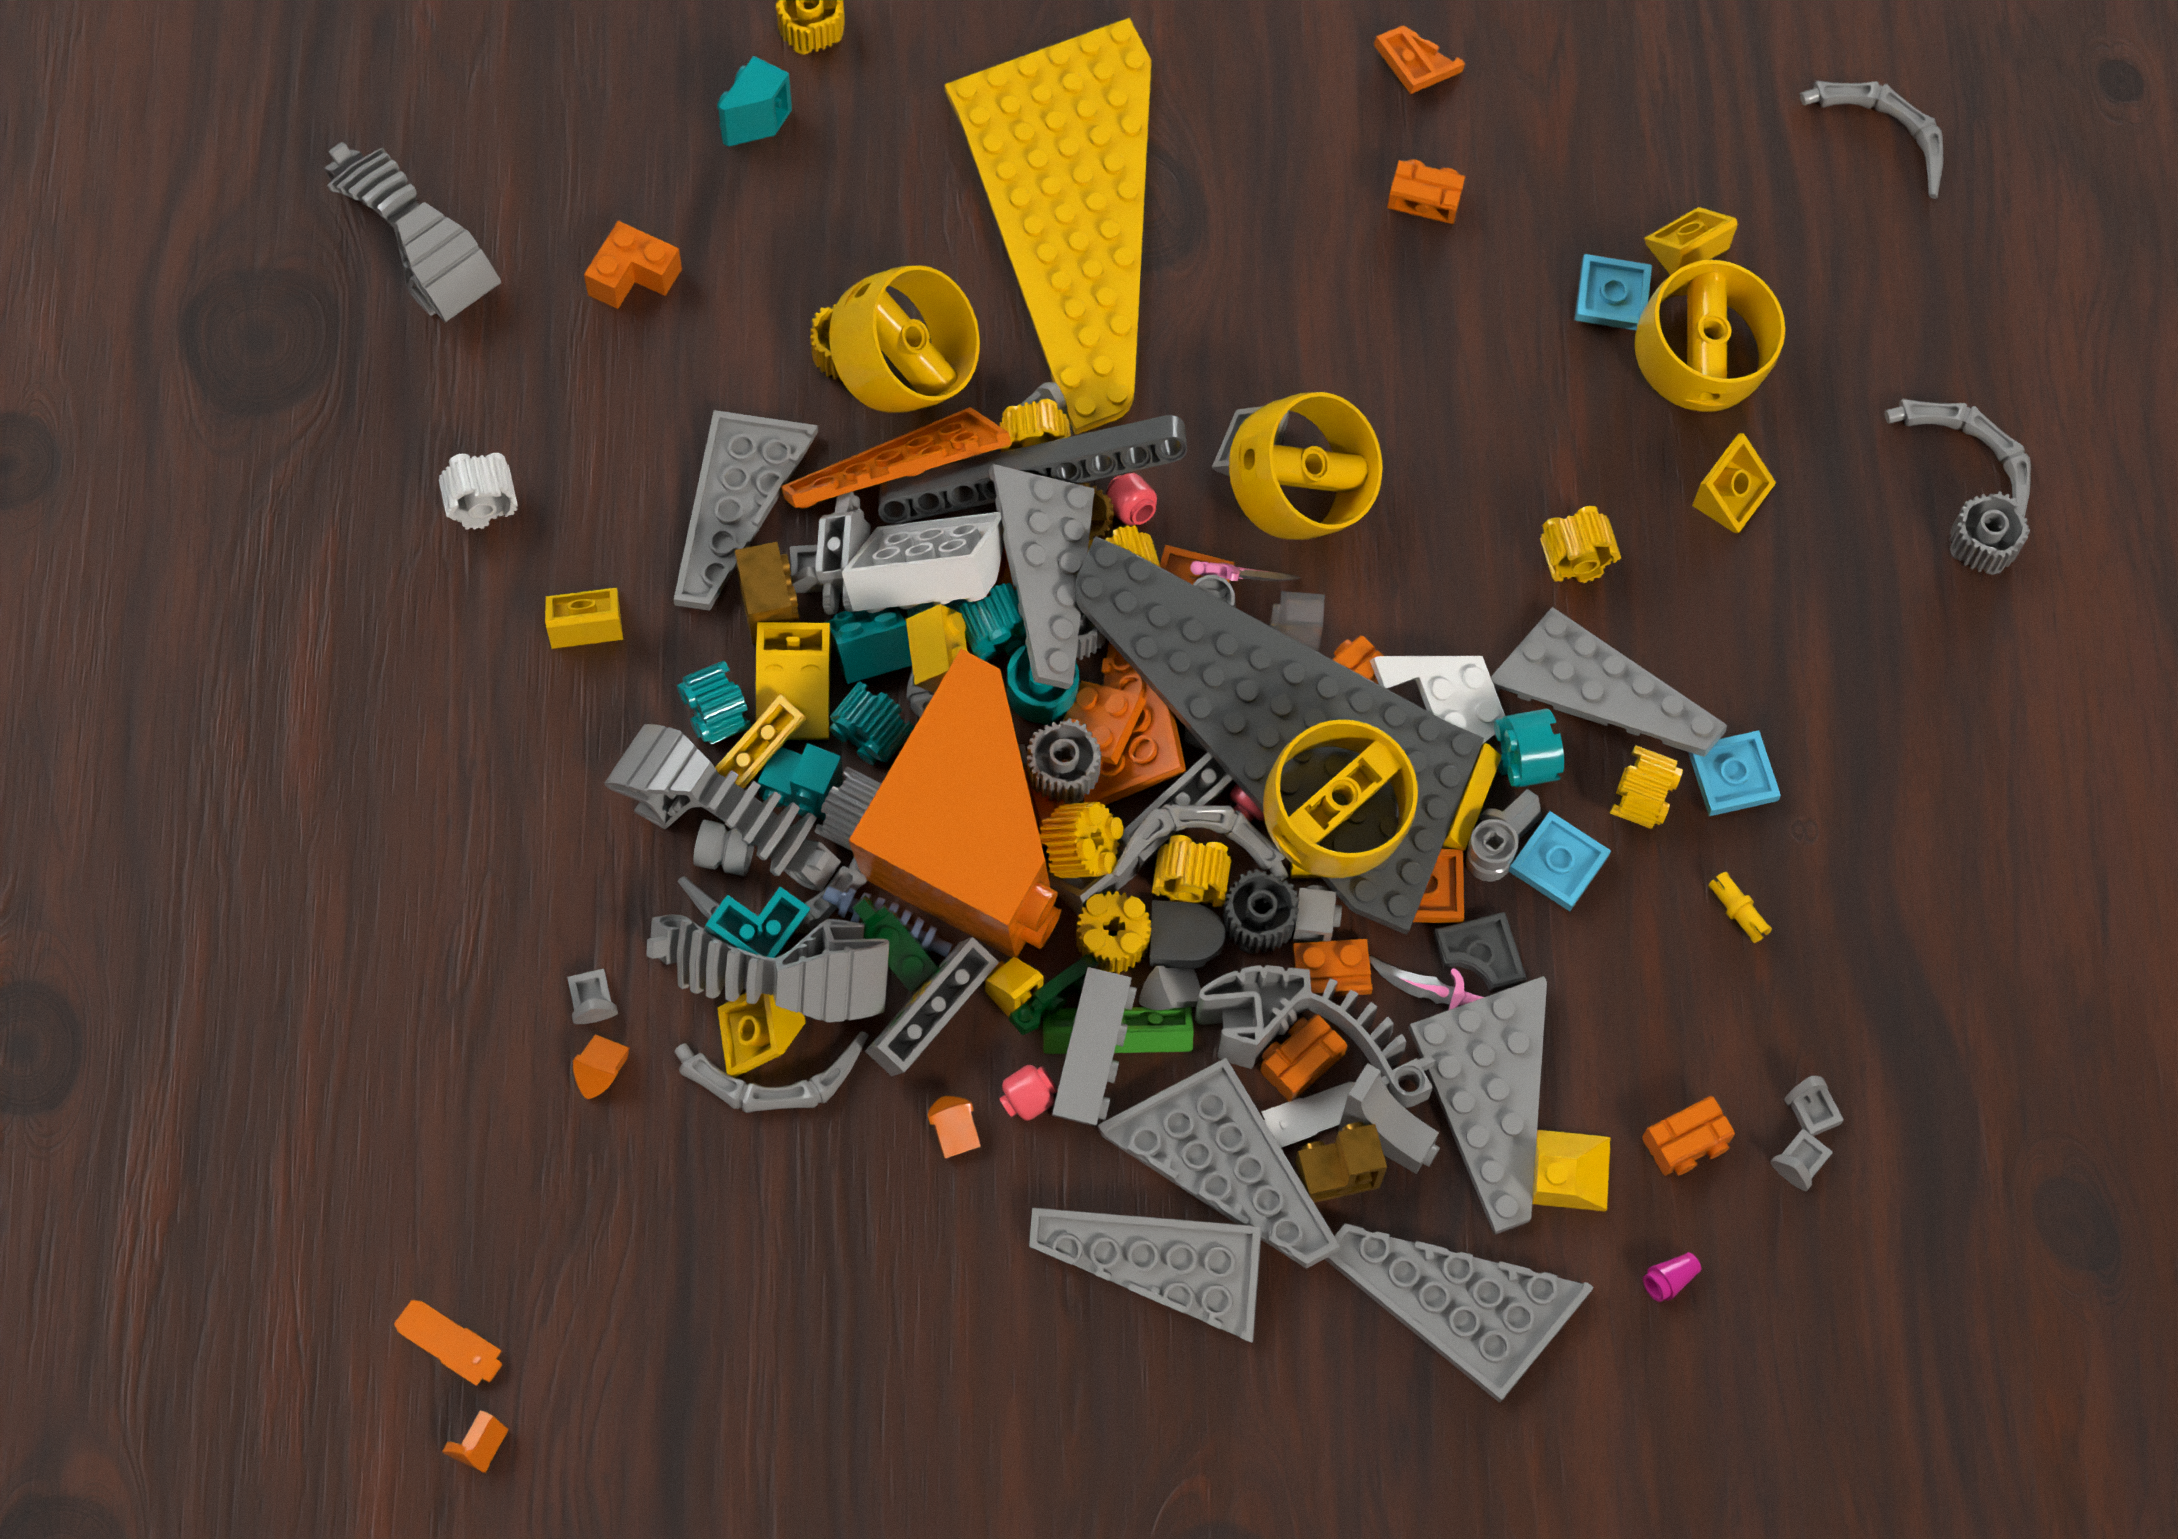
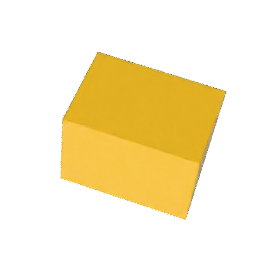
(1692, 238)
(1734, 486)
(583, 618)

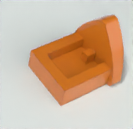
(598, 1065)
(954, 1125)
(479, 1443)

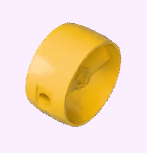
(1709, 289)
(872, 321)
(1260, 466)
(1379, 762)

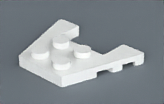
(1450, 687)

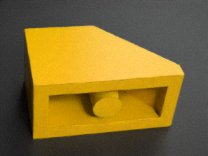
(1012, 984)

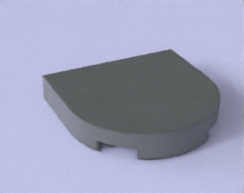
(1184, 934)

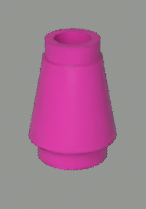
(1670, 1277)

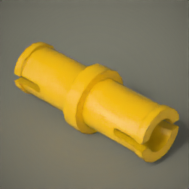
(1740, 907)

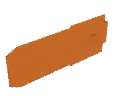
(453, 1345)

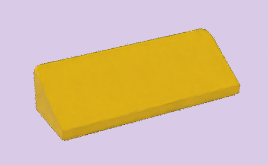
(761, 741)
(1472, 798)

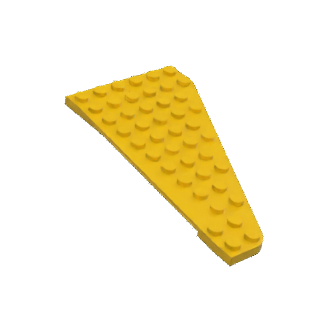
(1066, 182)

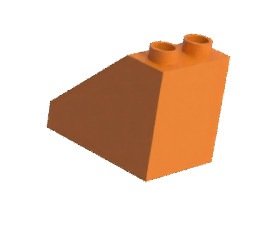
(959, 820)

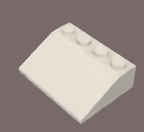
(926, 563)

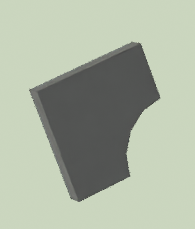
(1483, 947)

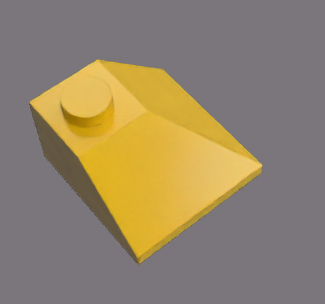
(755, 1032)
(1571, 1170)

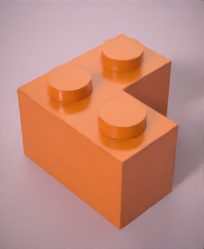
(631, 258)

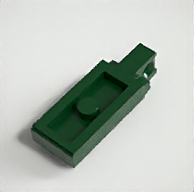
(906, 954)
(1052, 995)

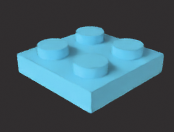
(1612, 291)
(1735, 774)
(1559, 861)

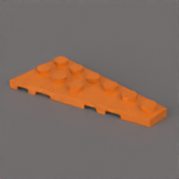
(909, 455)
(1153, 747)

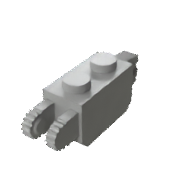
(838, 542)

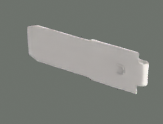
(1307, 1116)

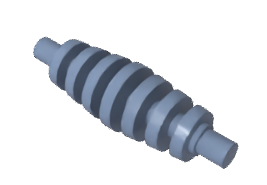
(846, 901)

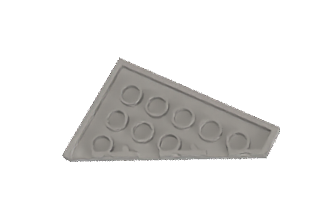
(1491, 1091)
(1223, 1153)
(1470, 1310)

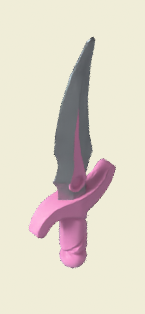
(1234, 573)
(1426, 986)

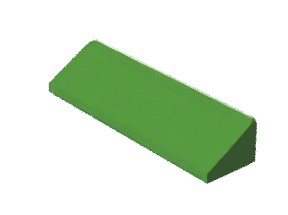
(1146, 1030)

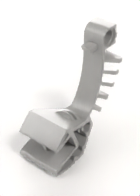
(438, 256)
(673, 776)
(824, 976)
(1266, 1001)

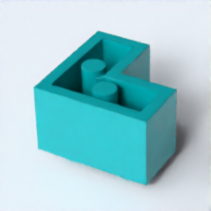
(802, 778)
(762, 933)

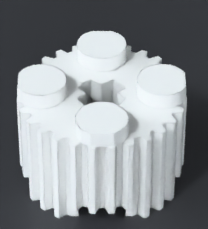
(477, 489)

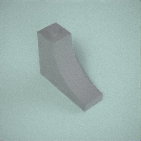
(1400, 1132)

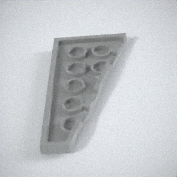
(735, 492)
(1045, 548)
(1595, 682)
(1179, 1263)

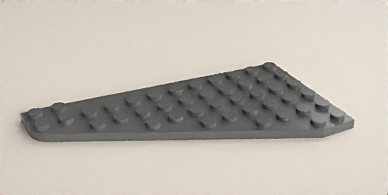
(1255, 690)

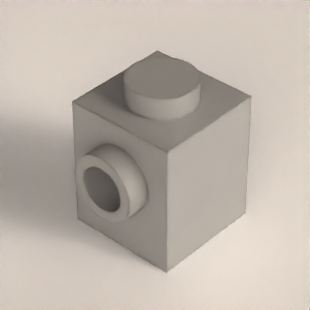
(1316, 915)

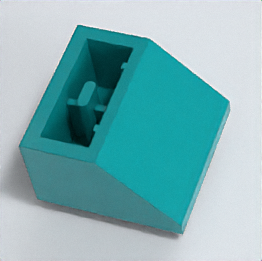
(755, 103)
(870, 643)

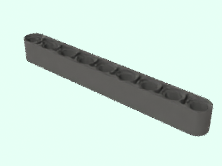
(1066, 459)

